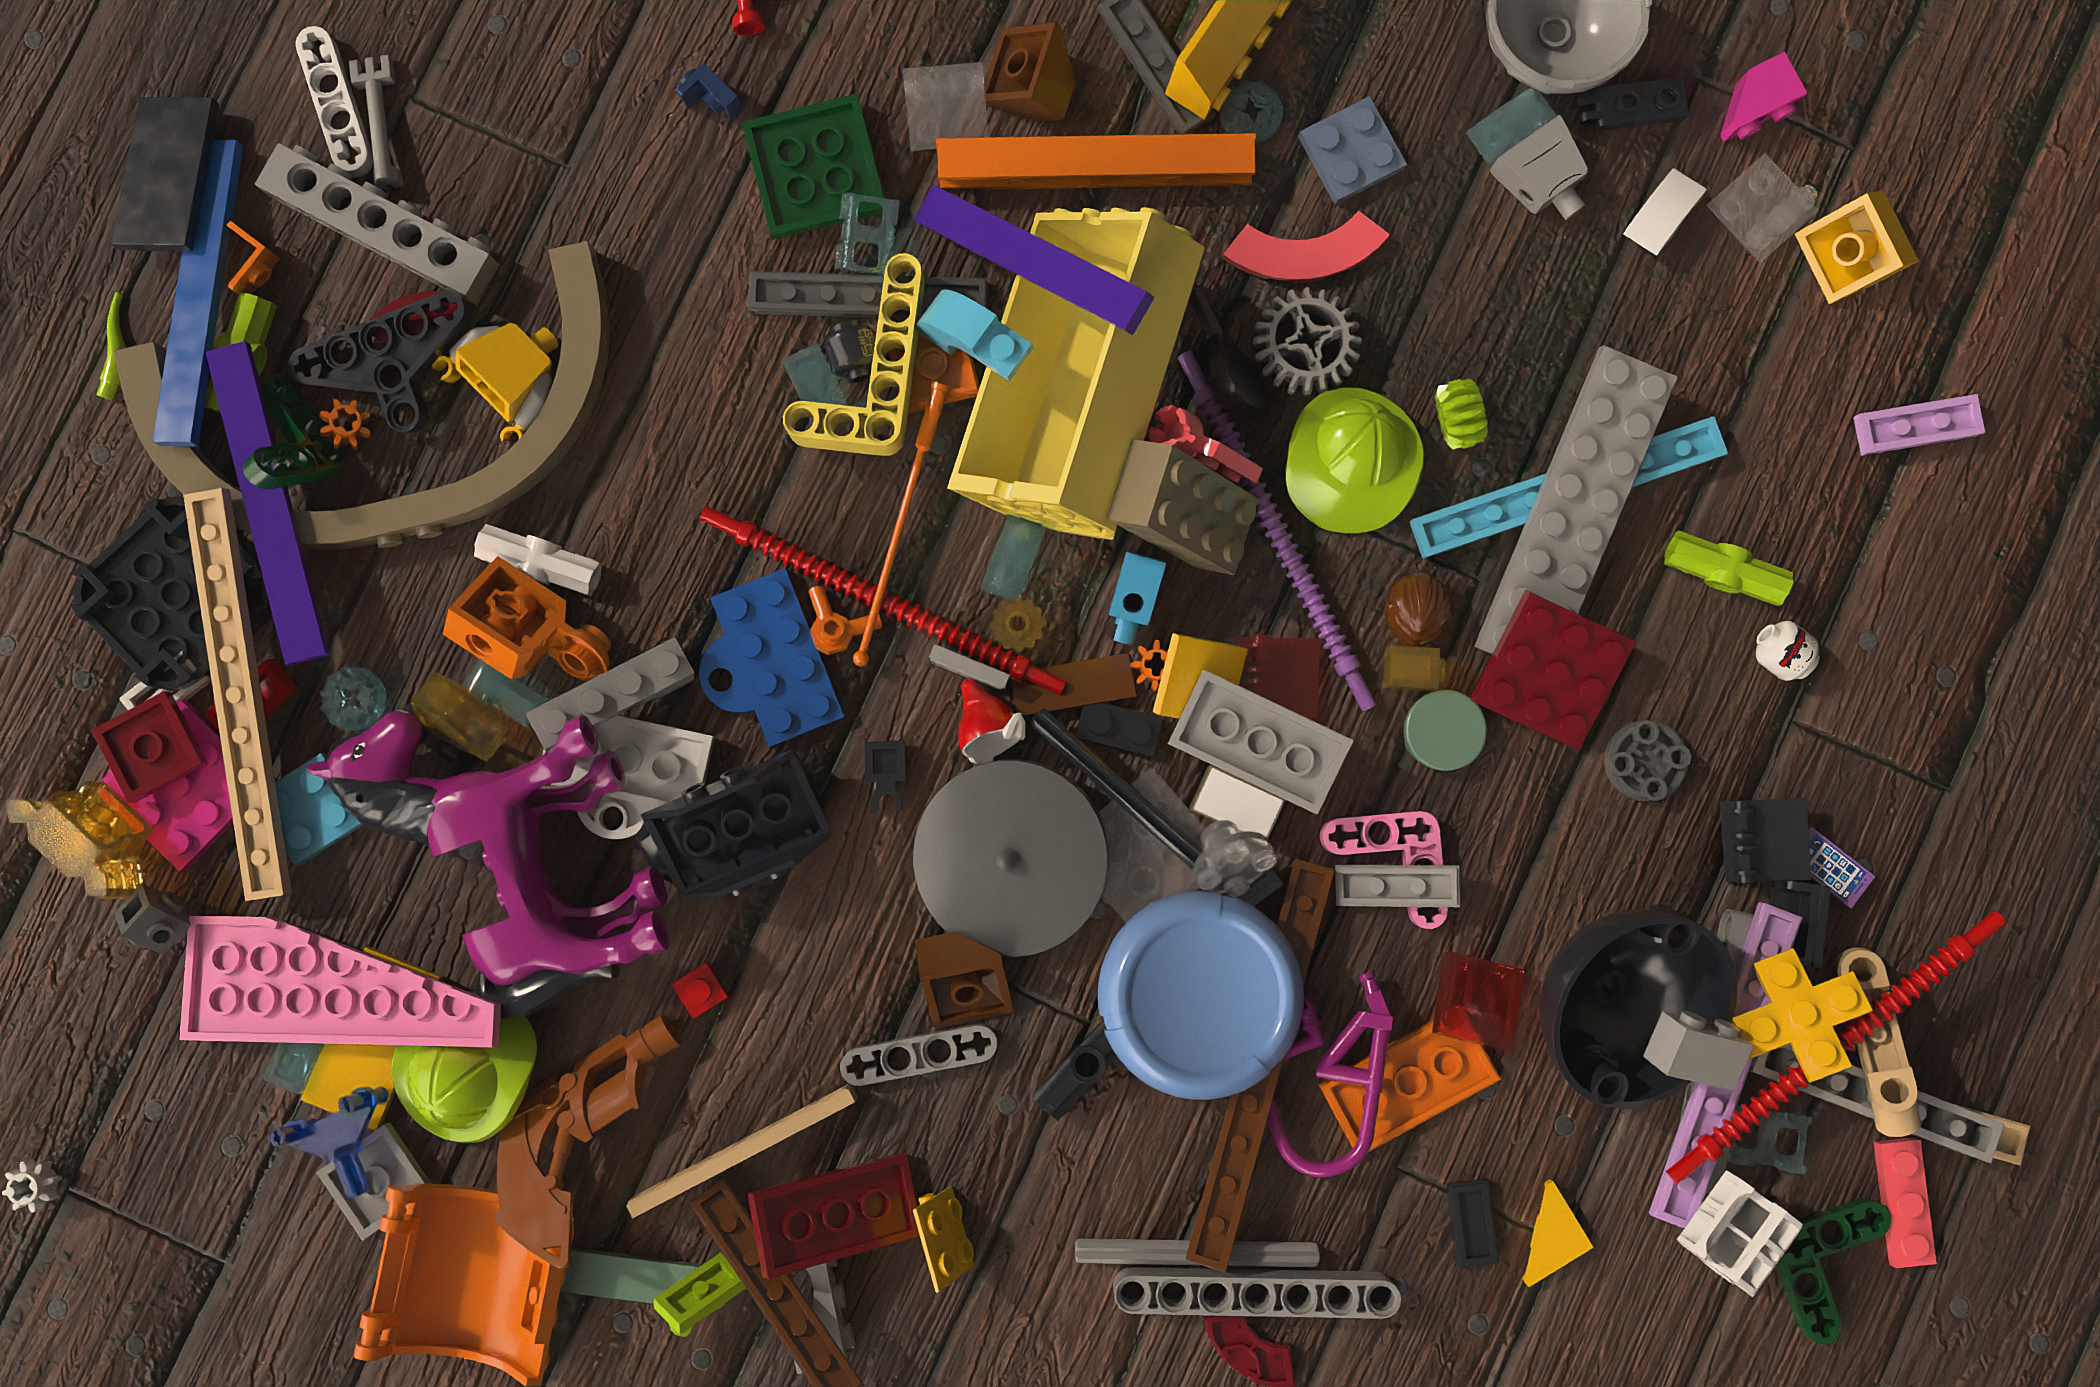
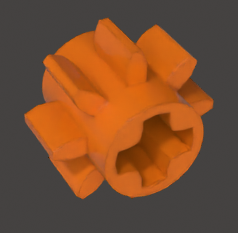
(338, 432)
(1146, 673)

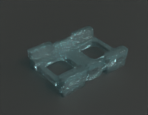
(854, 232)
(1765, 1151)

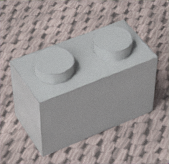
(1698, 1050)

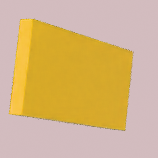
(353, 1066)

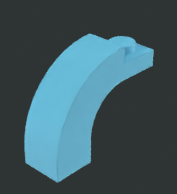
(964, 324)

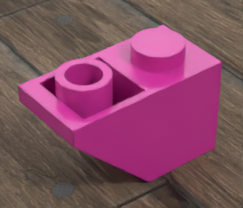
(1763, 94)

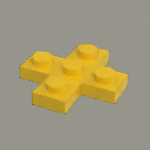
(1802, 1015)

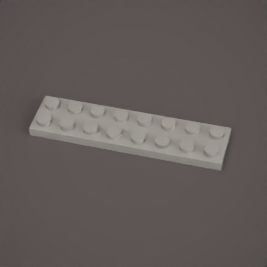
(1583, 488)

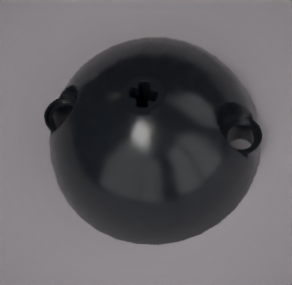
(1610, 992)

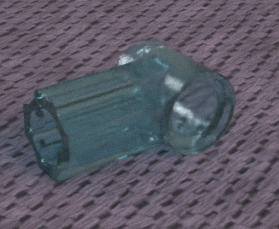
(502, 693)

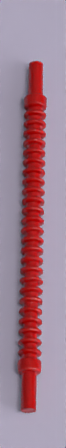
(747, 533)
(1958, 949)

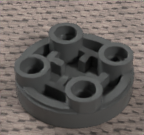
(1646, 761)

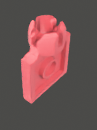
(1185, 432)

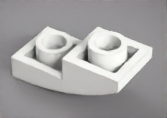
(1664, 211)

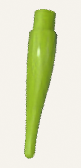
(109, 375)

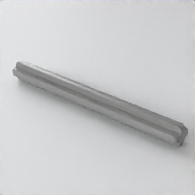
(1175, 1251)

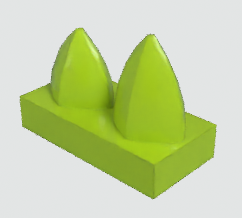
(698, 1295)

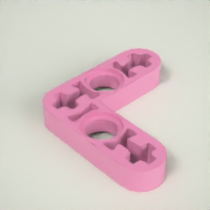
(1411, 848)

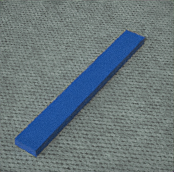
(198, 304)

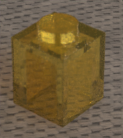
(1413, 668)

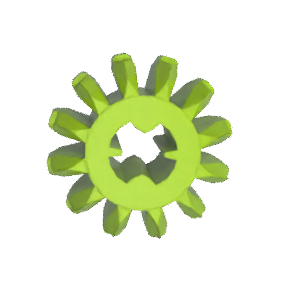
(1461, 413)

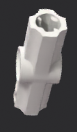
(539, 559)

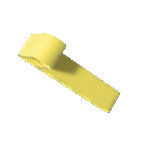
(883, 375)

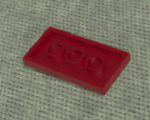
(833, 1215)

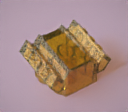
(87, 837)

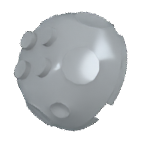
(1566, 42)

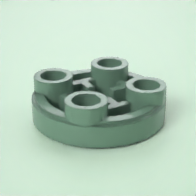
(1445, 730)

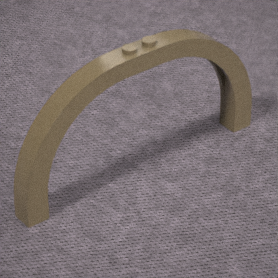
(426, 512)

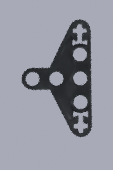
(408, 352)

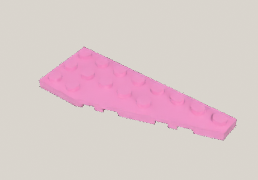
(294, 986)

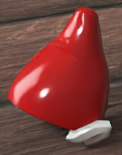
(986, 724)

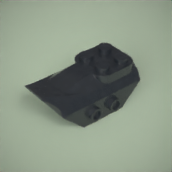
(736, 829)

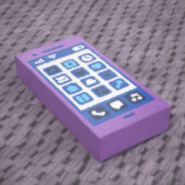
(1836, 869)

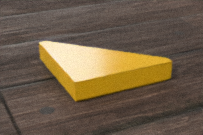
(1555, 1237)

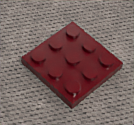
(1552, 670)

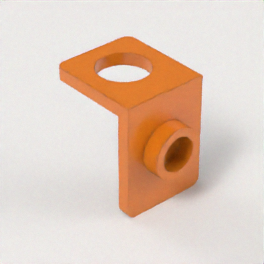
(256, 269)

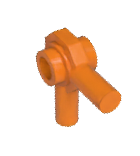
(830, 630)

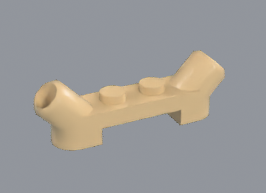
(1883, 1055)

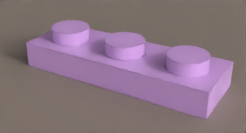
(1919, 424)

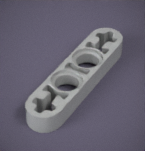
(918, 1050)

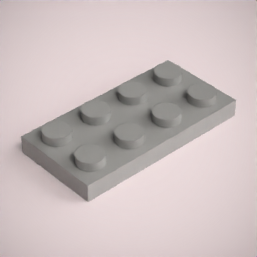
(1260, 741)

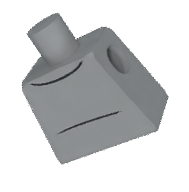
(1544, 170)

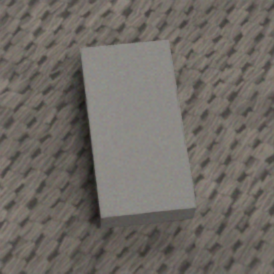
(969, 668)

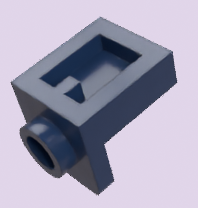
(711, 88)

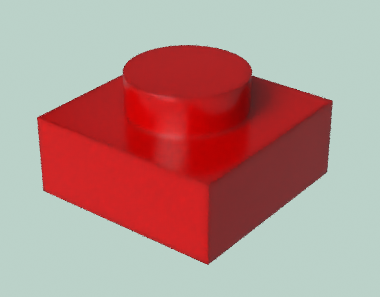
(700, 990)

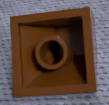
(1031, 73)
(961, 979)

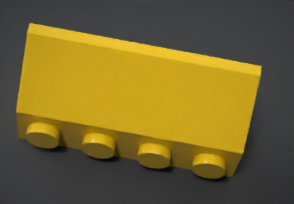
(1221, 52)

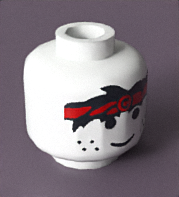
(1787, 650)

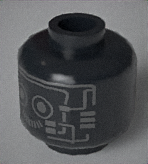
(851, 350)

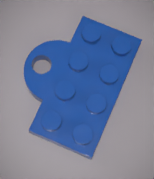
(770, 660)

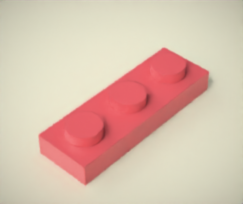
(1906, 1199)

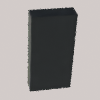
(1472, 1223)

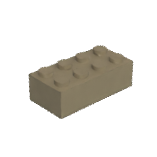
(1182, 507)

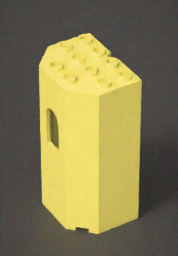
(1064, 423)

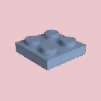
(1352, 150)

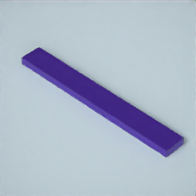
(1035, 260)
(268, 511)

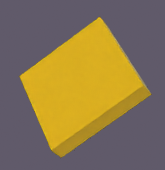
(1184, 665)

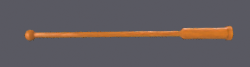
(923, 444)

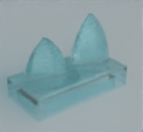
(1013, 558)

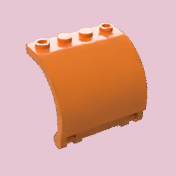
(459, 1284)

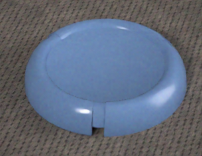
(1200, 995)

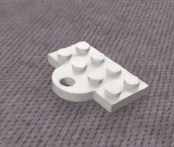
(656, 765)

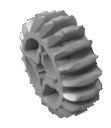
(1302, 325)

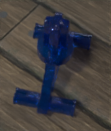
(337, 1136)

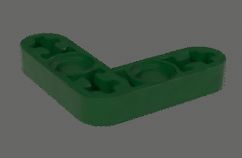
(308, 449)
(1806, 1260)

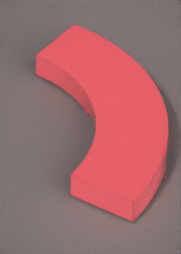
(1309, 258)

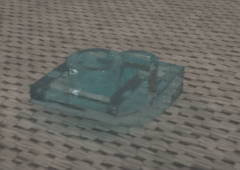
(1510, 124)

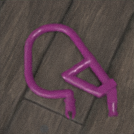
(1328, 1068)

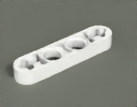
(338, 100)

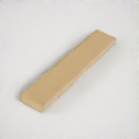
(742, 1150)

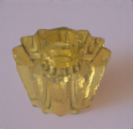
(1017, 639)

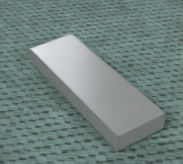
(1398, 885)

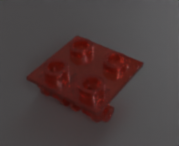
(1283, 671)

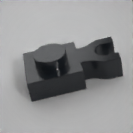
(885, 765)

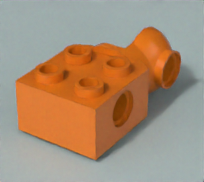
(518, 621)

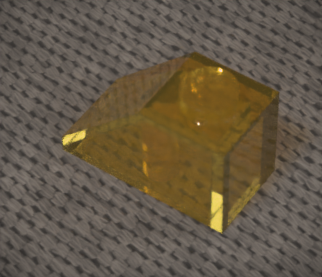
(460, 716)

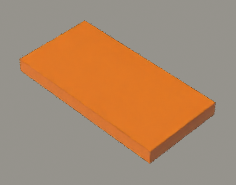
(1420, 1080)

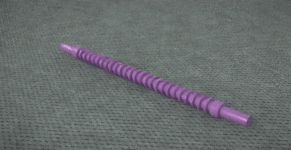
(1347, 664)

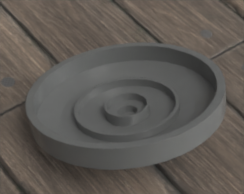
(1011, 856)

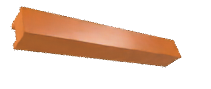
(1096, 161)

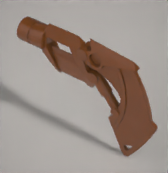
(530, 1202)

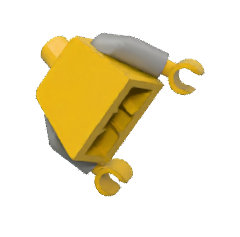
(505, 370)

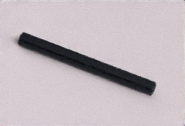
(1116, 787)

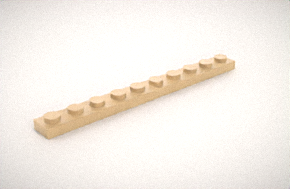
(237, 694)

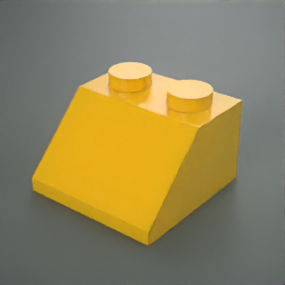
(1856, 246)

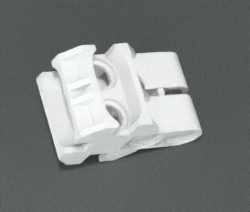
(1739, 1233)

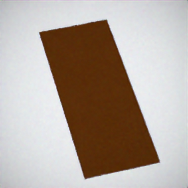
(1086, 684)

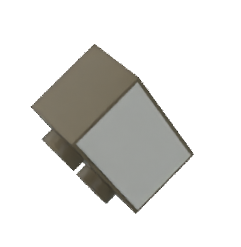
(1233, 799)

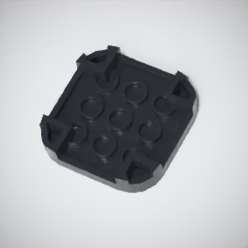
(147, 597)

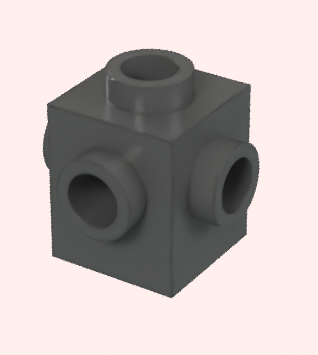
(153, 919)

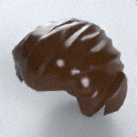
(1418, 608)

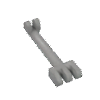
(373, 81)

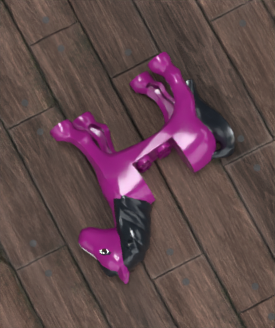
(545, 941)

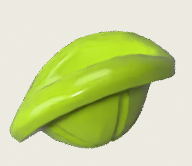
(1353, 460)
(463, 1089)

